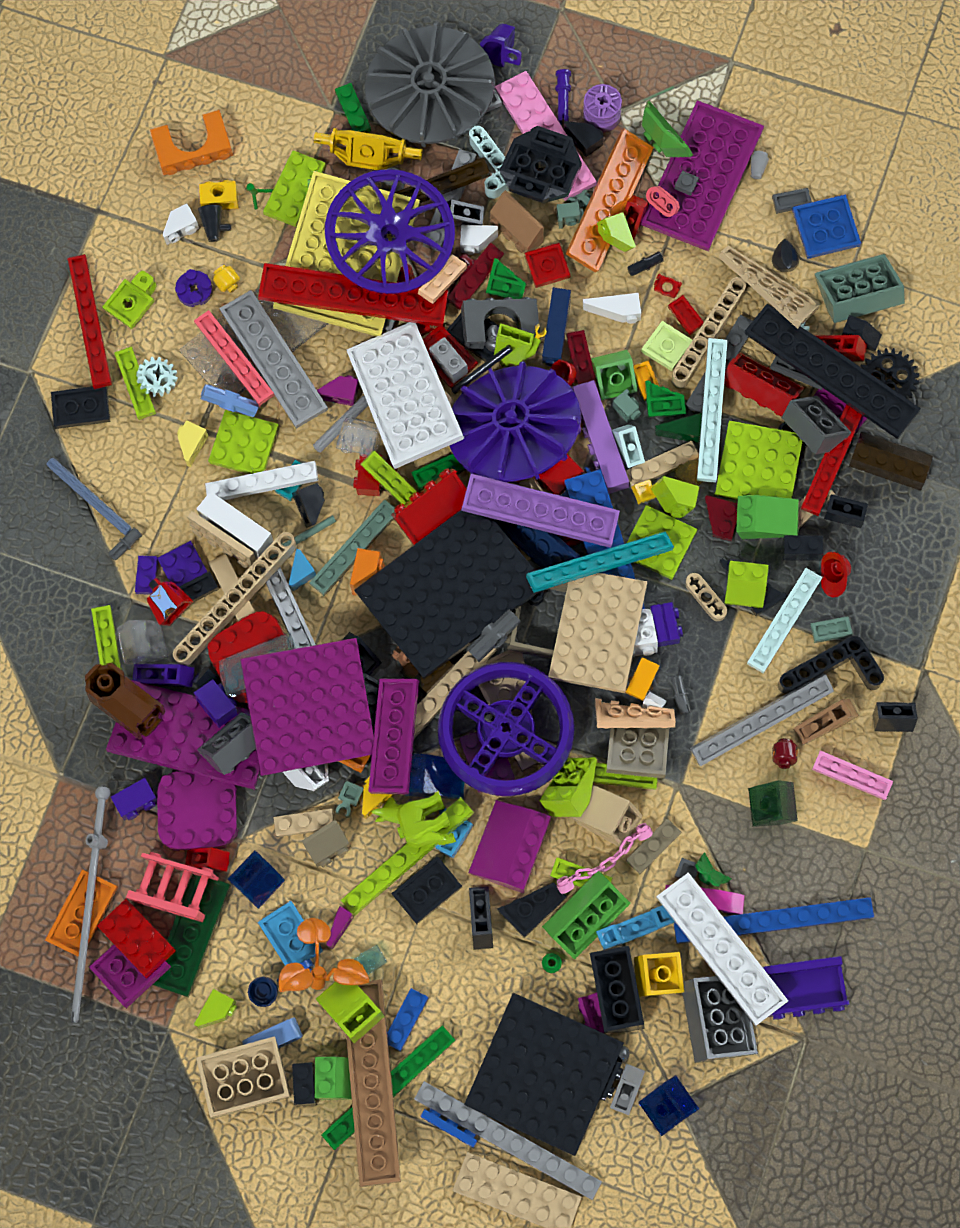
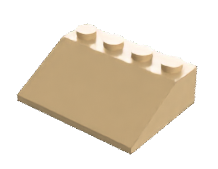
(243, 1077)

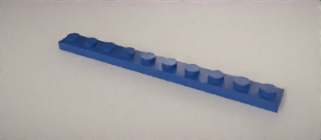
(794, 917)

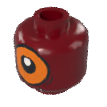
(785, 753)

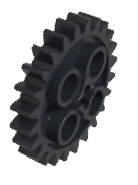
(900, 366)

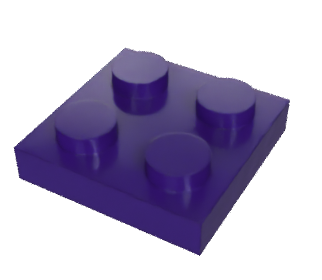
(182, 564)

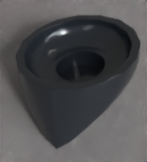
(785, 257)

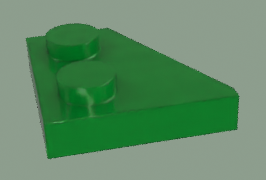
(504, 282)
(663, 402)

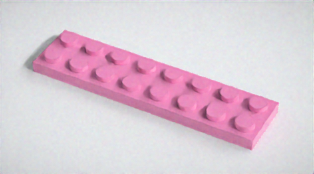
(531, 110)

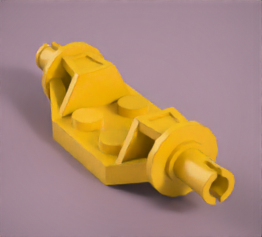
(367, 149)

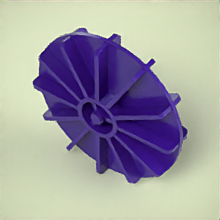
(516, 423)

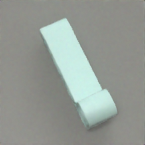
(491, 158)

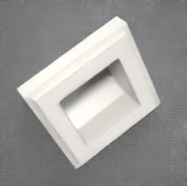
(653, 700)

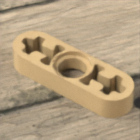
(693, 589)

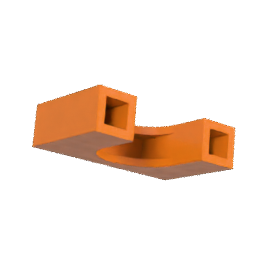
(215, 148)

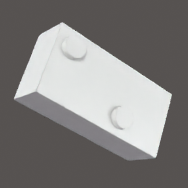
(235, 524)

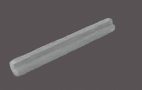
(335, 429)

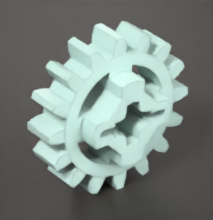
(147, 376)

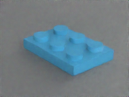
(282, 933)

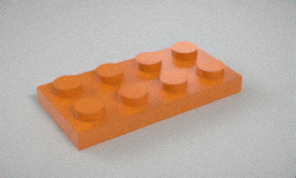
(68, 924)

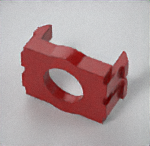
(661, 280)

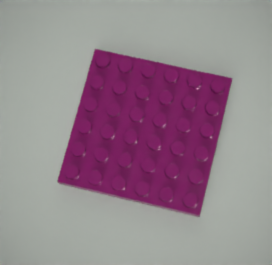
(308, 706)

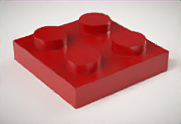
(547, 265)

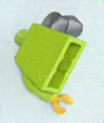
(522, 343)

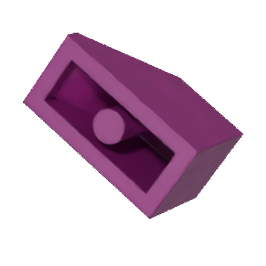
(340, 390)

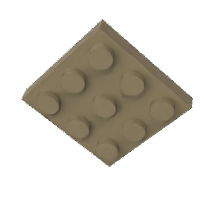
(638, 751)

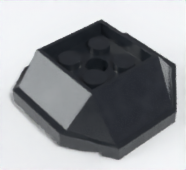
(541, 150)

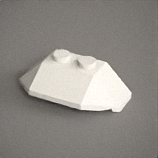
(309, 777)

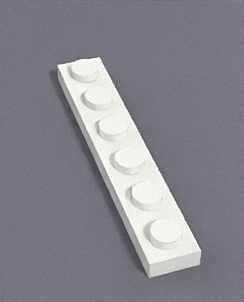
(264, 481)

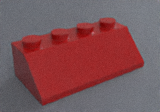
(761, 384)

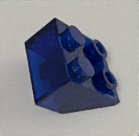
(256, 879)

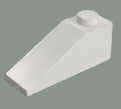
(618, 307)

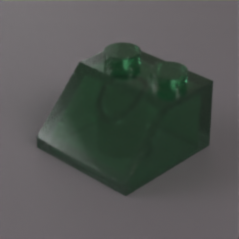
(773, 803)

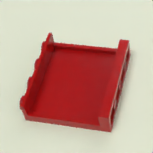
(431, 506)

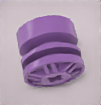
(604, 116)

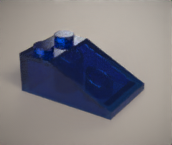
(431, 775)

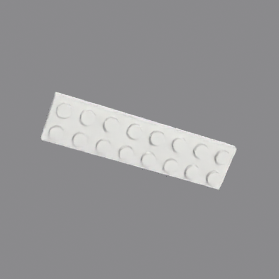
(722, 949)

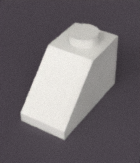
(476, 238)

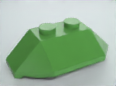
(662, 134)

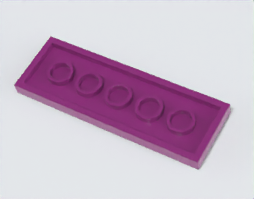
(393, 736)

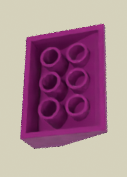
(510, 845)

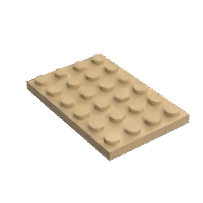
(598, 631)

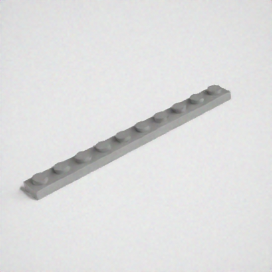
(508, 1140)

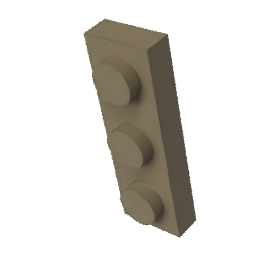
(653, 846)

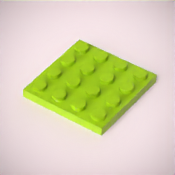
(758, 462)

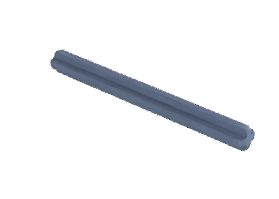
(89, 496)

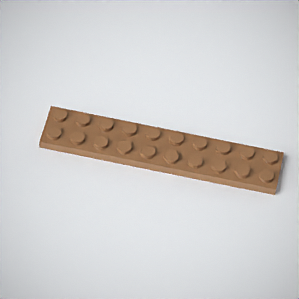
(374, 1100)

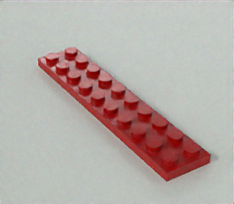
(340, 294)

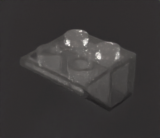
(358, 437)
(141, 641)

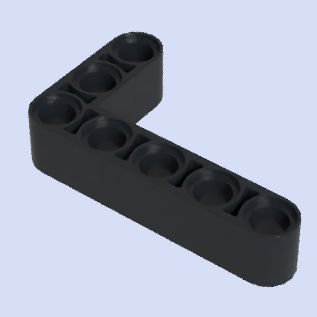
(831, 663)

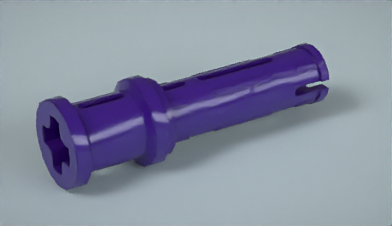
(563, 89)

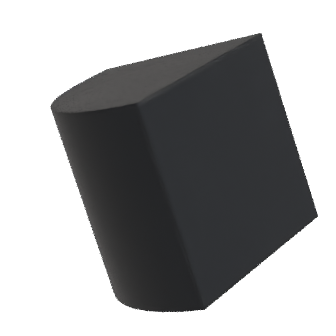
(204, 677)

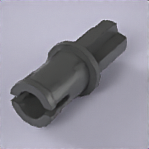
(125, 544)
(681, 695)

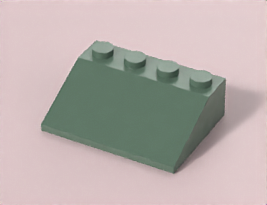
(860, 288)

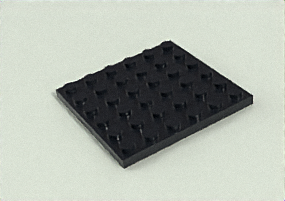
(544, 1074)

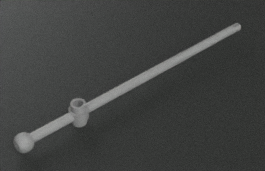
(96, 842)

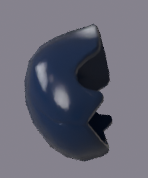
(262, 991)

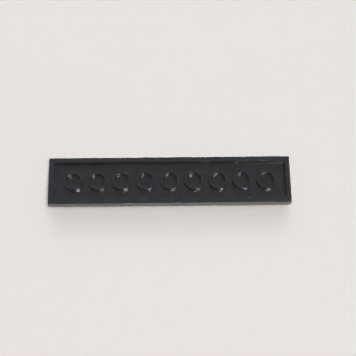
(832, 371)

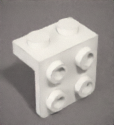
(646, 638)

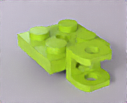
(137, 291)

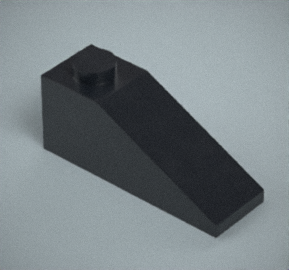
(481, 918)

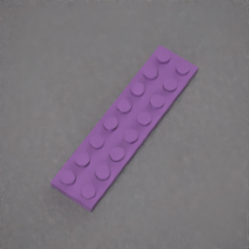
(540, 510)

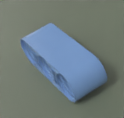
(284, 1032)

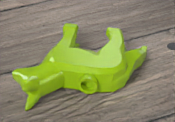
(412, 820)

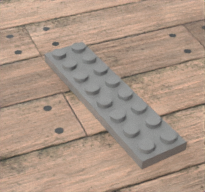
(273, 359)

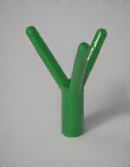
(252, 189)

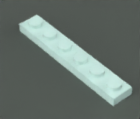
(784, 620)

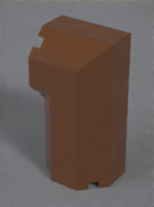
(123, 700)

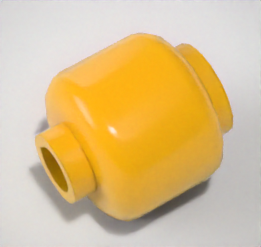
(226, 279)

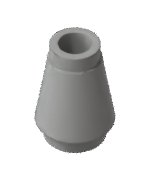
(758, 164)

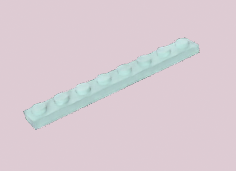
(712, 410)

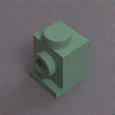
(568, 214)
(626, 407)

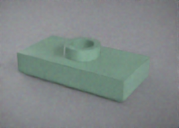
(831, 629)

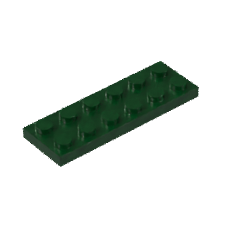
(192, 937)

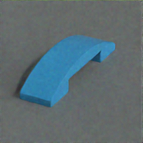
(634, 928)

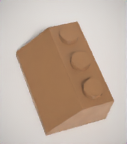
(516, 223)

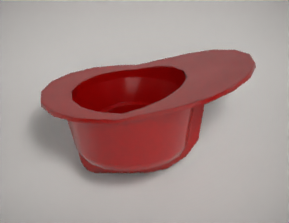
(834, 574)

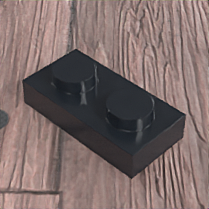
(200, 586)

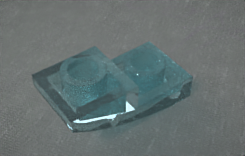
(371, 959)

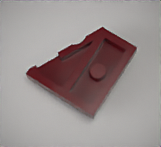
(722, 517)

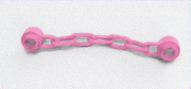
(566, 884)

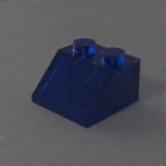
(668, 1105)

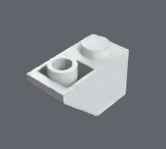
(179, 224)

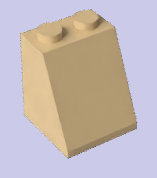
(609, 816)

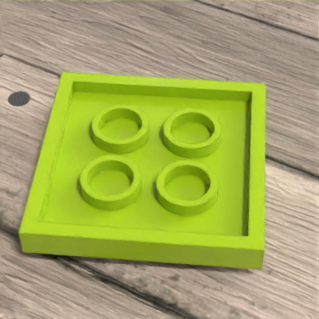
(243, 443)
(680, 534)

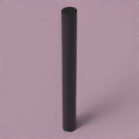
(480, 370)

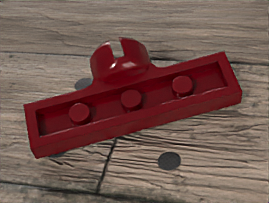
(474, 274)

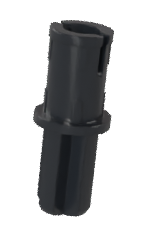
(645, 263)

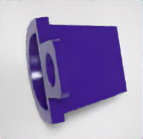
(500, 44)

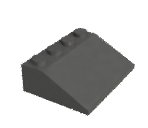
(716, 1021)

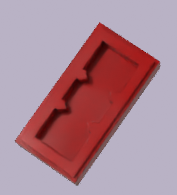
(686, 315)

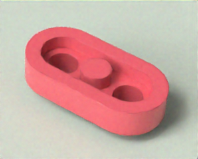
(662, 203)

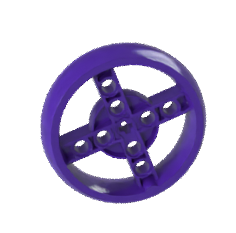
(487, 732)

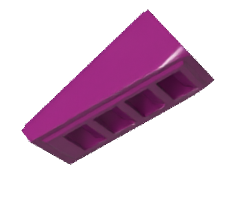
(340, 924)

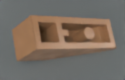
(826, 721)

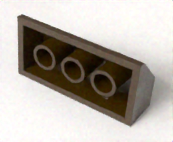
(891, 461)

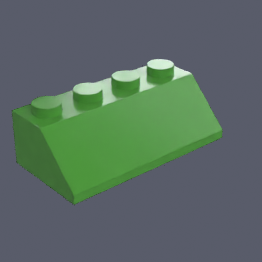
(585, 913)

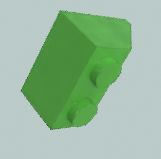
(614, 374)
(332, 1078)

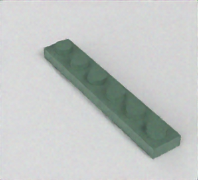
(345, 556)

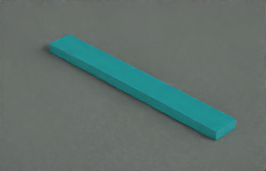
(599, 561)

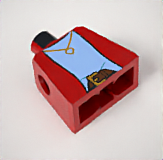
(167, 601)

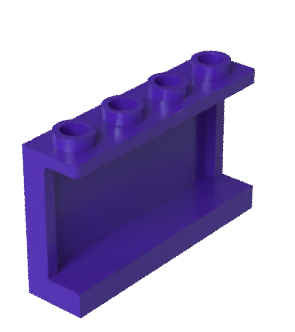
(809, 986)

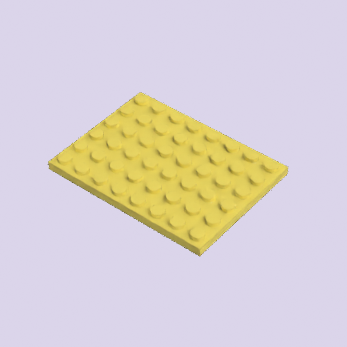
(311, 251)

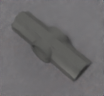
(494, 635)

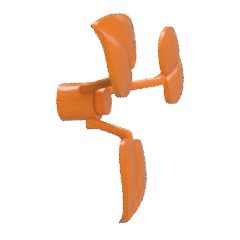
(296, 978)

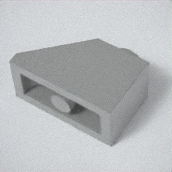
(627, 1089)

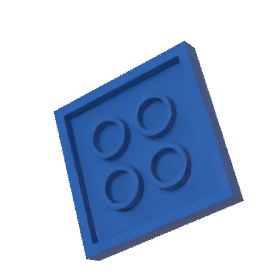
(826, 226)

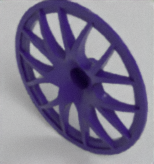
(389, 223)

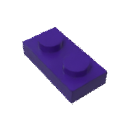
(145, 574)

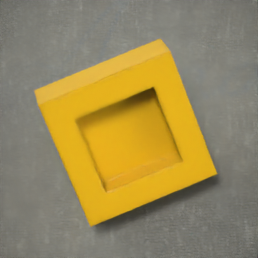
(643, 491)

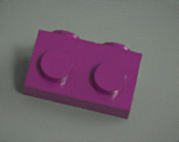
(591, 1011)

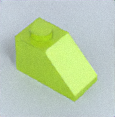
(616, 232)
(216, 1009)

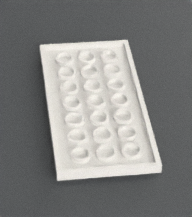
(404, 394)

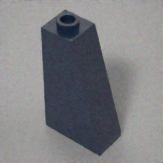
(556, 325)

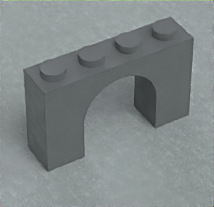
(475, 312)

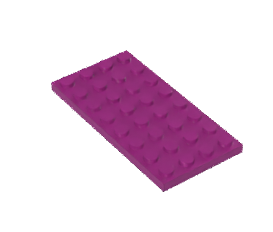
(721, 153)
(178, 737)

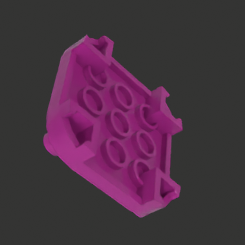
(196, 812)

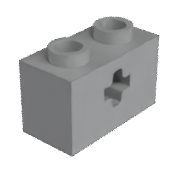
(448, 360)

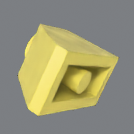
(191, 441)

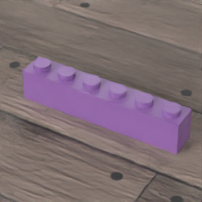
(600, 437)

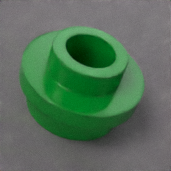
(556, 967)

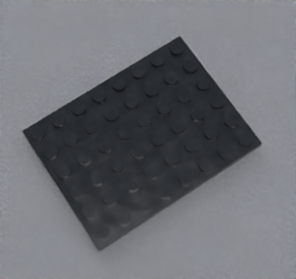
(448, 589)

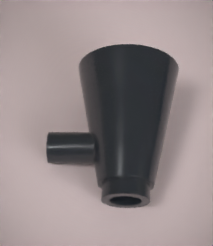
(211, 221)

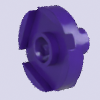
(190, 279)

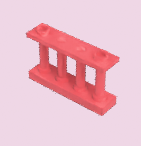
(158, 900)

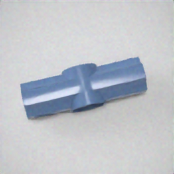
(229, 400)

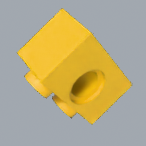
(227, 200)

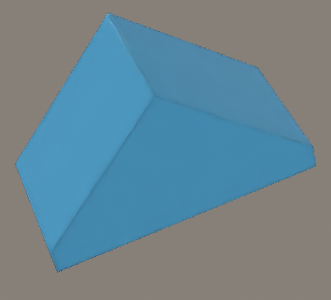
(301, 571)

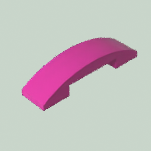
(724, 901)

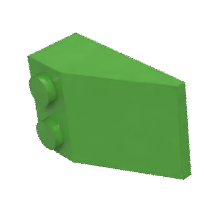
(766, 517)

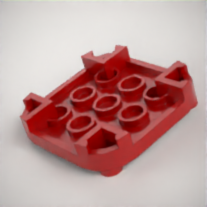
(243, 635)

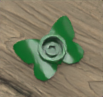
(708, 874)

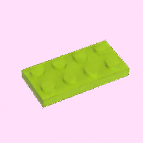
(291, 188)

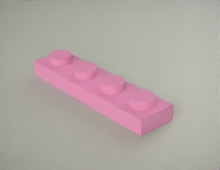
(852, 775)

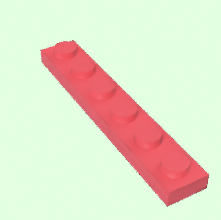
(234, 358)

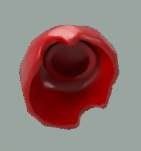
(565, 371)

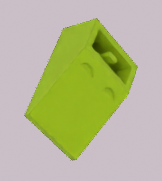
(570, 788)
(350, 1009)

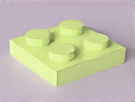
(666, 346)

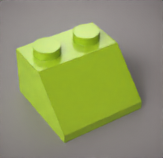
(675, 496)
(746, 584)

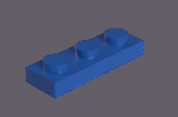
(406, 1019)
(449, 1127)

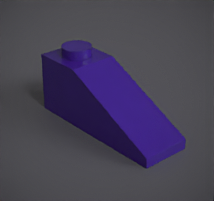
(164, 674)

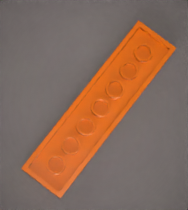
(609, 198)

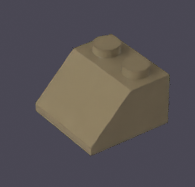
(326, 844)

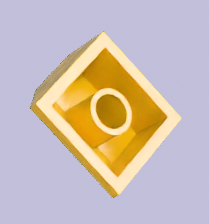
(659, 974)

